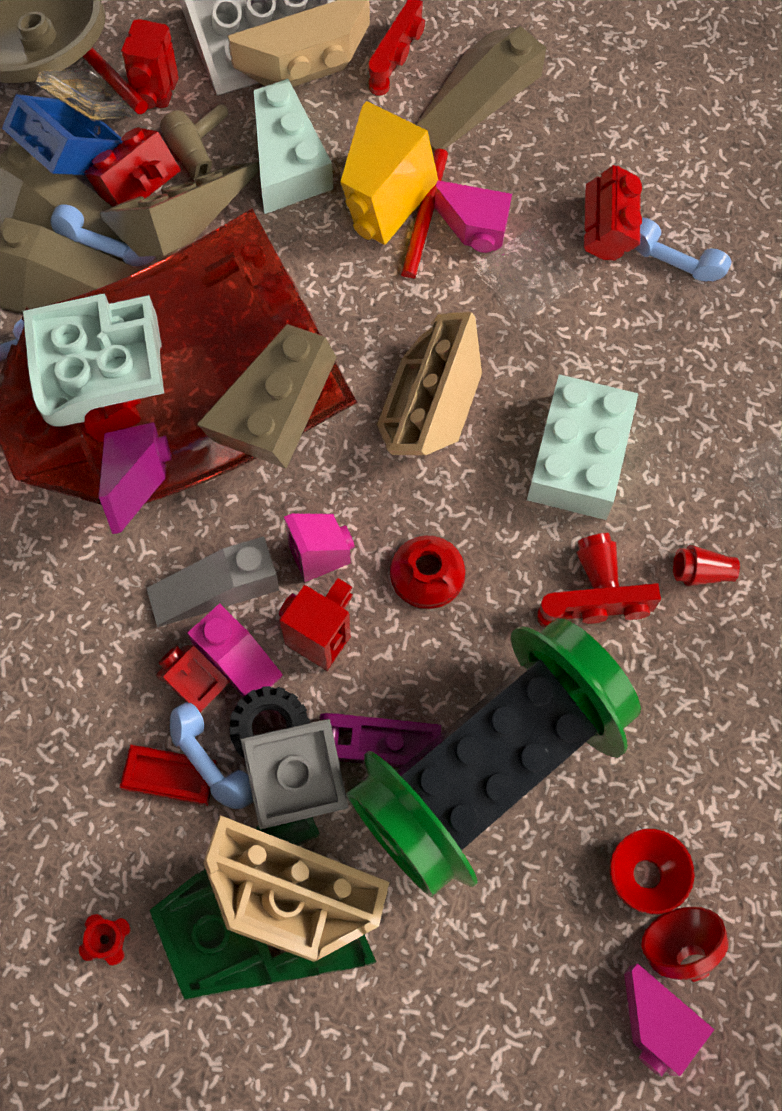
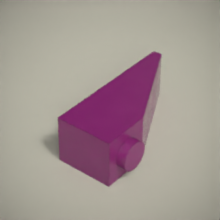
(131, 472)

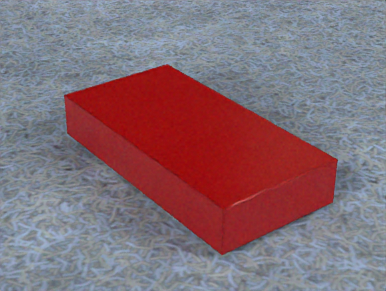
(164, 775)

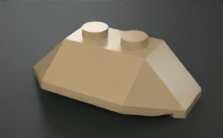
(301, 44)
(433, 388)
(289, 893)

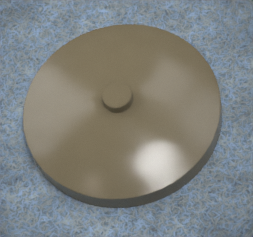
(46, 35)

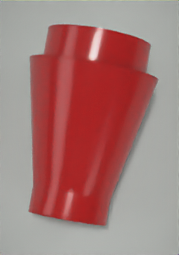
(599, 560)
(702, 566)

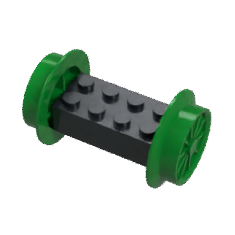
(496, 753)

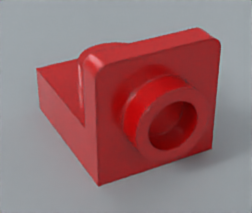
(191, 675)

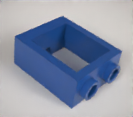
(58, 134)

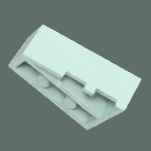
(289, 149)

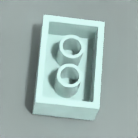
(583, 447)

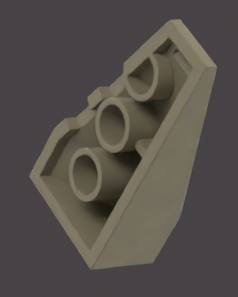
(482, 83)
(33, 192)
(179, 214)
(49, 268)

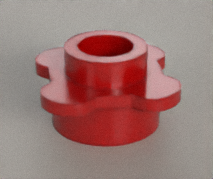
(97, 927)

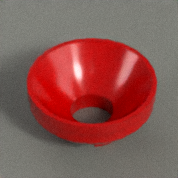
(427, 590)
(673, 864)
(684, 934)

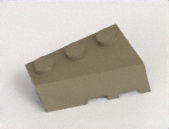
(273, 397)

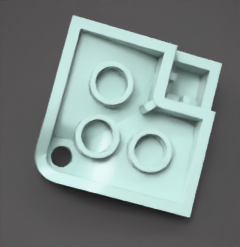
(91, 355)

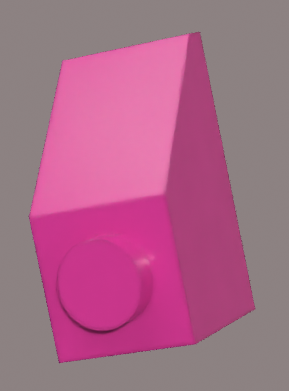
(474, 214)
(318, 543)
(234, 651)
(662, 1024)

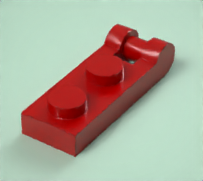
(395, 46)
(599, 603)

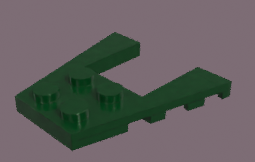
(219, 961)

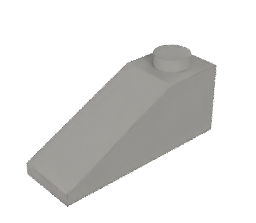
(222, 578)

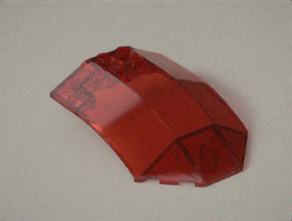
(215, 316)

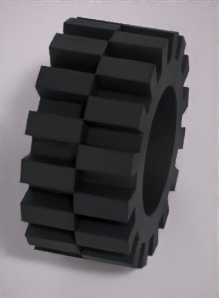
(261, 700)

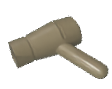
(185, 137)

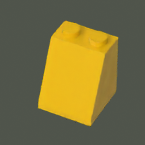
(386, 172)

